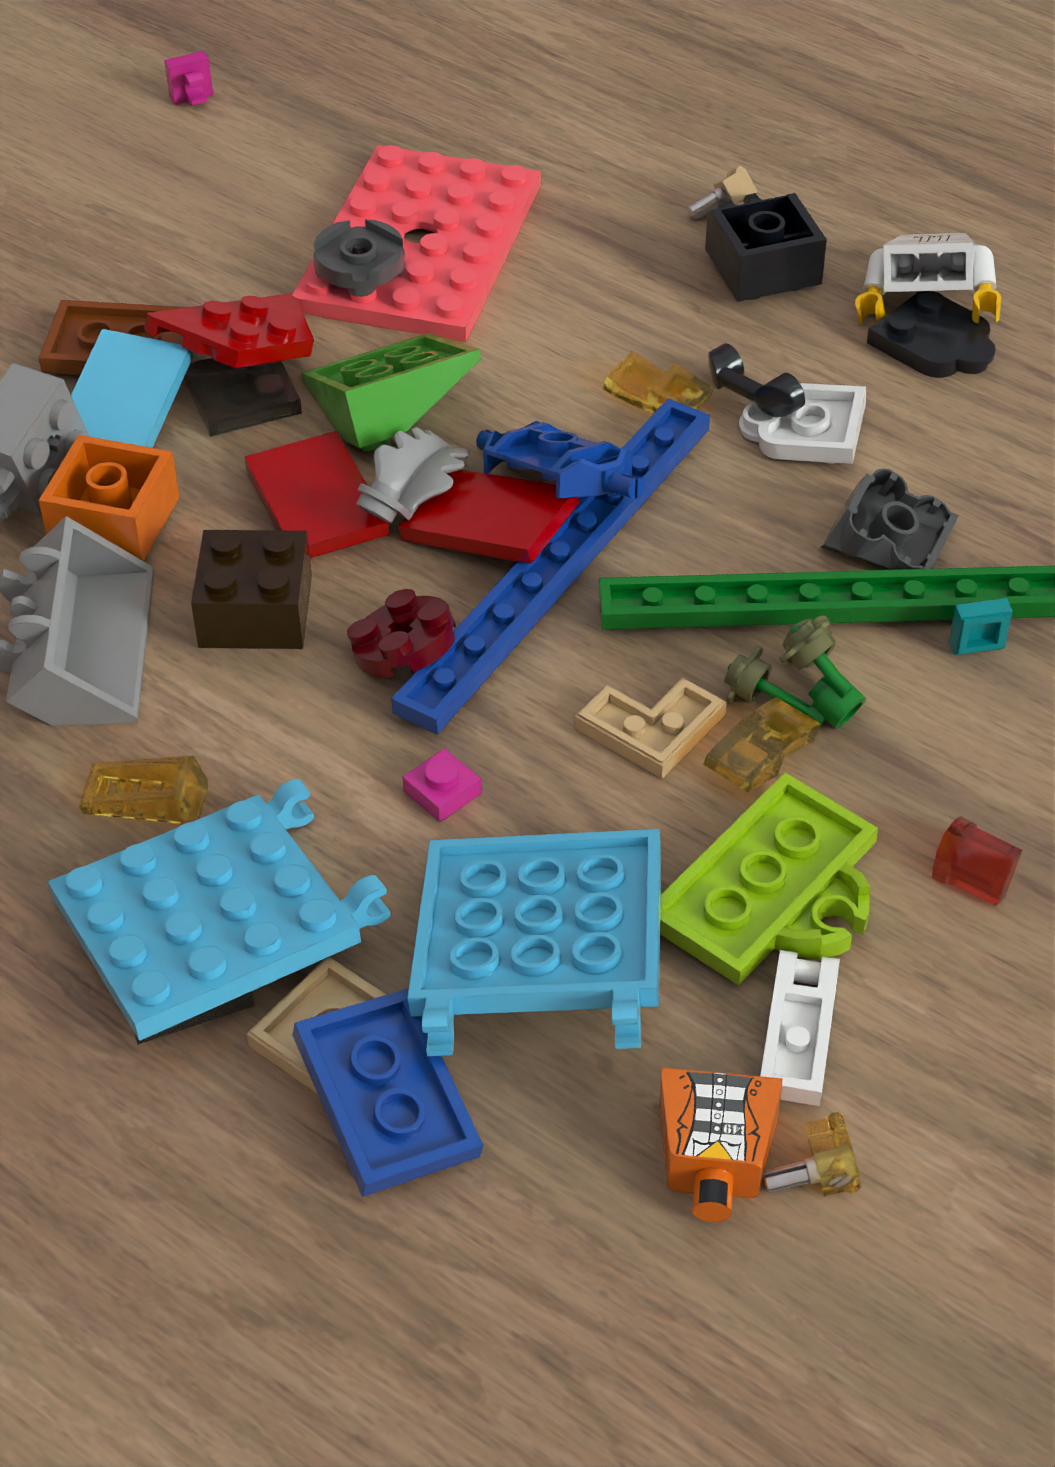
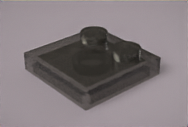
(241, 396)

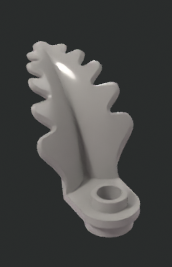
(410, 474)

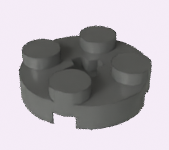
(359, 256)

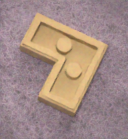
(653, 736)

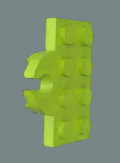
(773, 884)

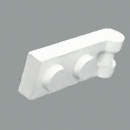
(800, 1026)

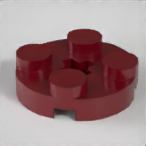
(402, 633)

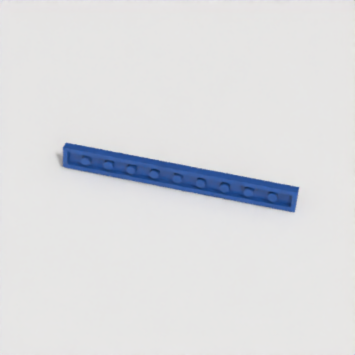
(532, 589)

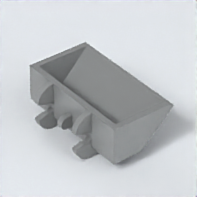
(77, 629)

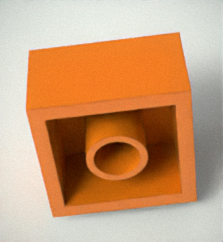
(113, 491)

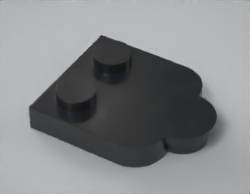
(934, 336)

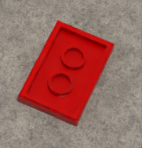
(315, 491)
(490, 516)

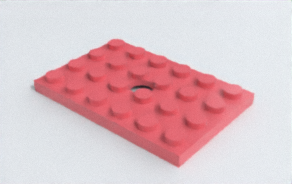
(447, 275)

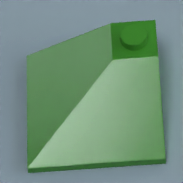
(388, 387)

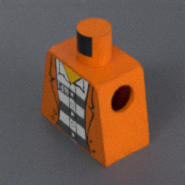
(717, 1135)

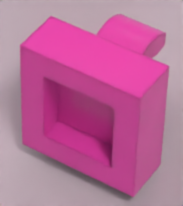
(189, 78)

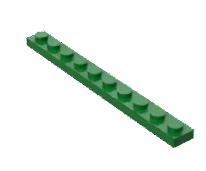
(807, 595)

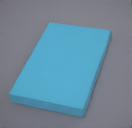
(129, 386)

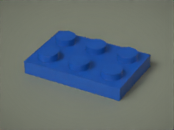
(384, 1094)

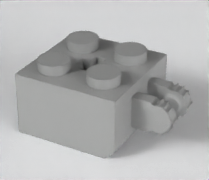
(35, 435)

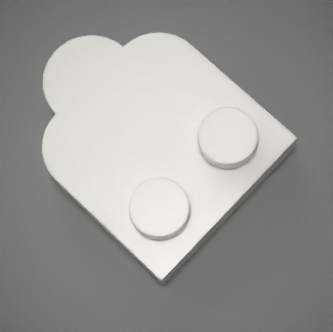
(818, 432)

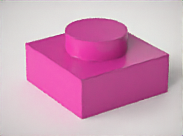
(442, 785)

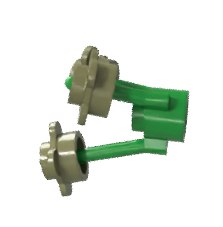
(806, 645)

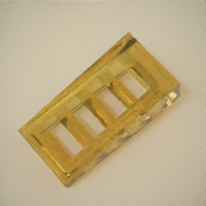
(178, 801)

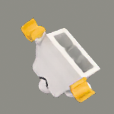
(930, 264)

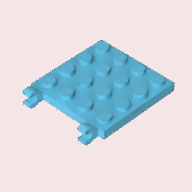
(211, 911)
(538, 929)

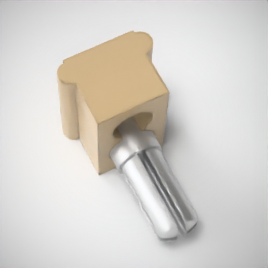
(734, 187)

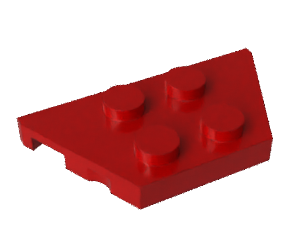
(241, 330)

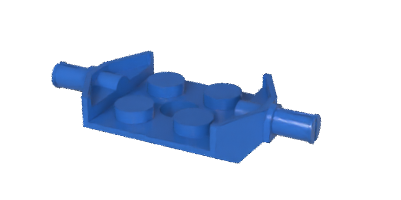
(573, 462)

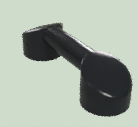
(776, 398)

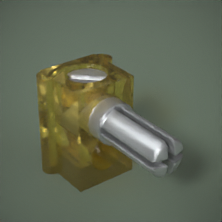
(830, 1164)

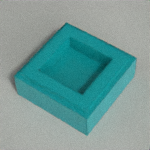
(980, 626)

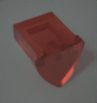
(975, 861)

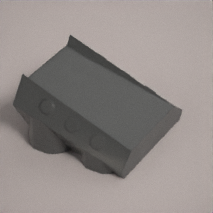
(890, 524)

